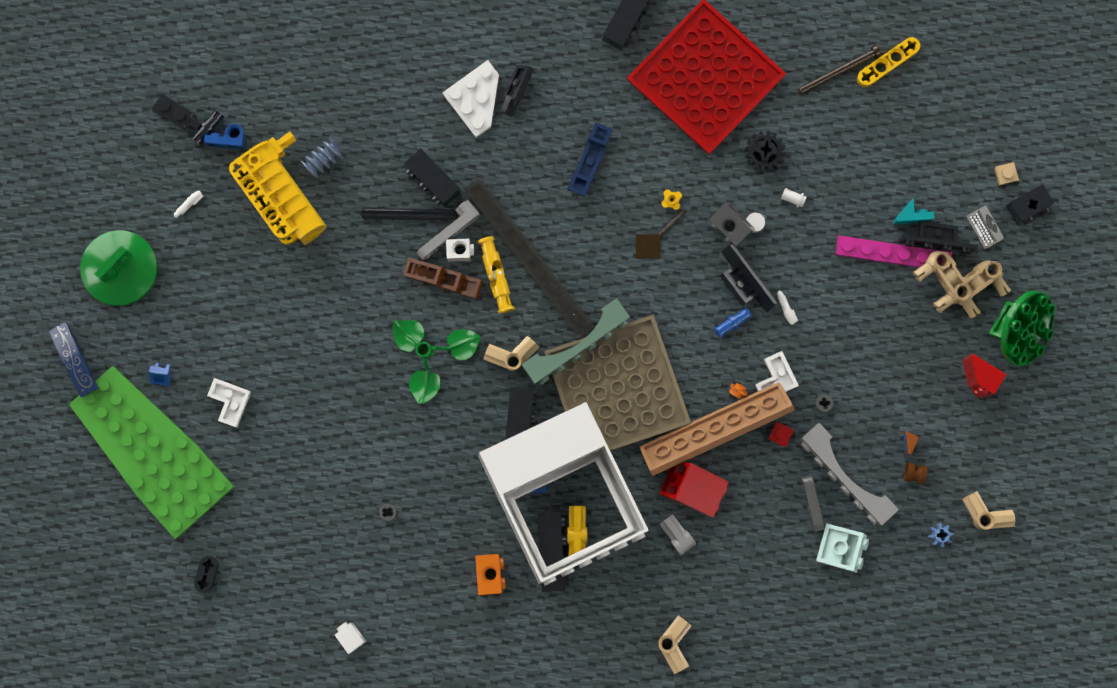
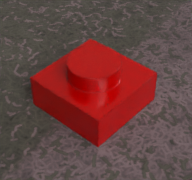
(780, 434)

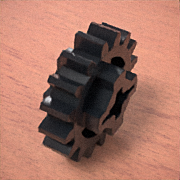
(758, 151)

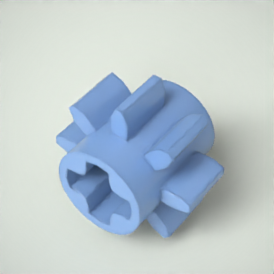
(943, 530)

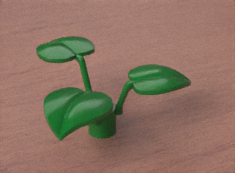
(407, 337)

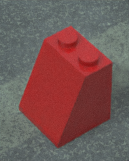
(694, 488)

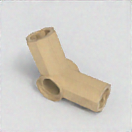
(521, 352)
(996, 519)
(674, 655)

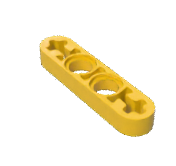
(888, 62)

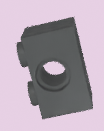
(742, 226)

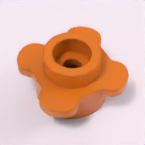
(738, 390)

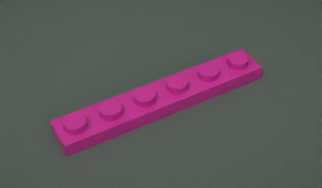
(884, 252)

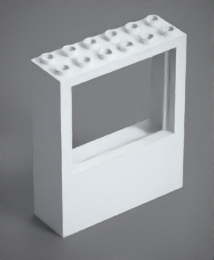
(549, 454)

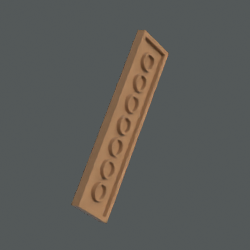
(716, 428)

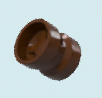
(915, 473)

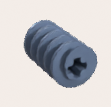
(322, 158)

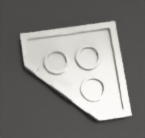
(475, 98)

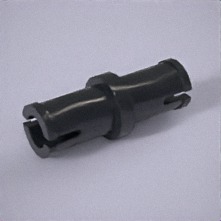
(207, 127)

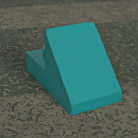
(908, 215)

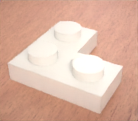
(780, 373)
(234, 399)

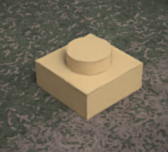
(1006, 174)

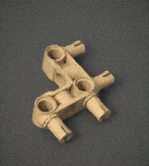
(971, 283)

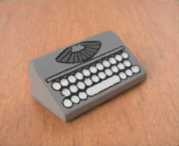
(985, 227)

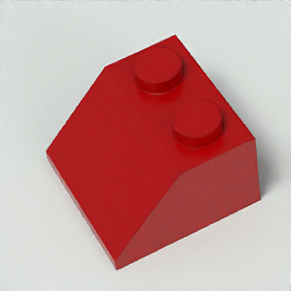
(982, 376)

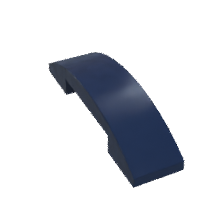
(590, 159)

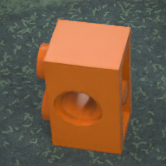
(486, 586)

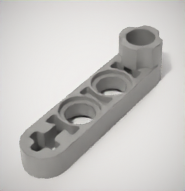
(467, 214)

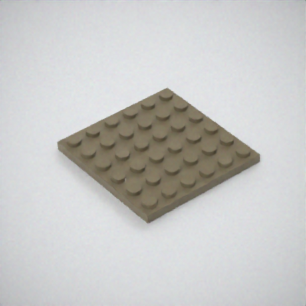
(624, 385)

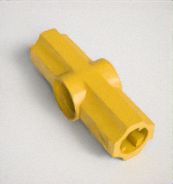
(577, 529)

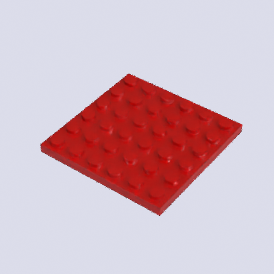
(706, 76)

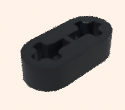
(201, 572)

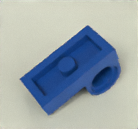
(227, 141)

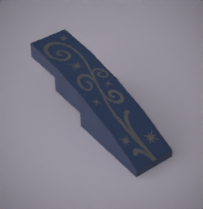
(73, 359)

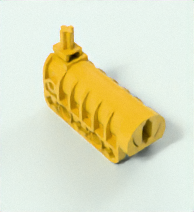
(279, 189)

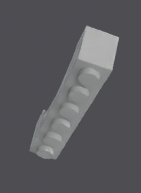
(818, 442)

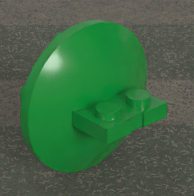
(119, 268)
(1023, 326)

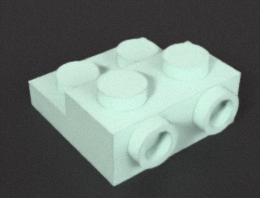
(842, 548)

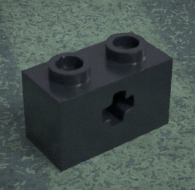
(1038, 197)

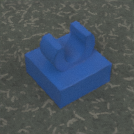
(160, 375)

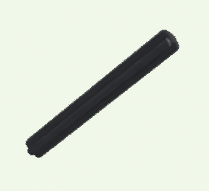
(408, 214)

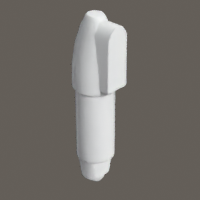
(192, 200)
(788, 312)

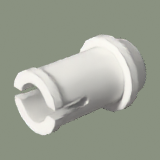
(793, 197)

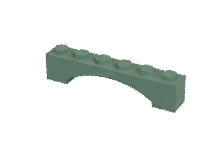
(540, 367)

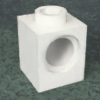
(451, 246)
(349, 637)

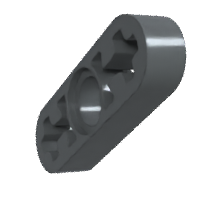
(813, 505)

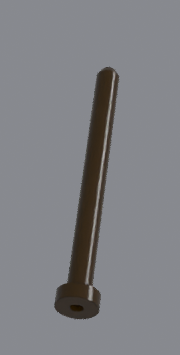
(874, 52)

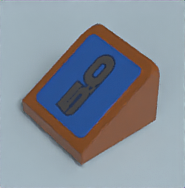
(910, 442)

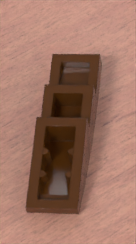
(443, 278)

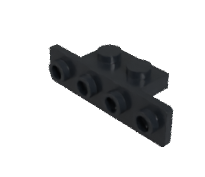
(938, 235)
(743, 280)

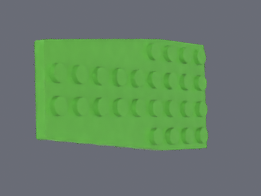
(151, 453)

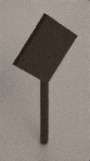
(649, 244)

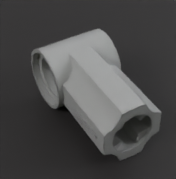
(679, 537)

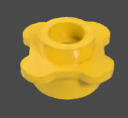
(671, 204)

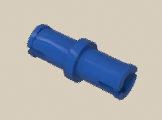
(732, 322)

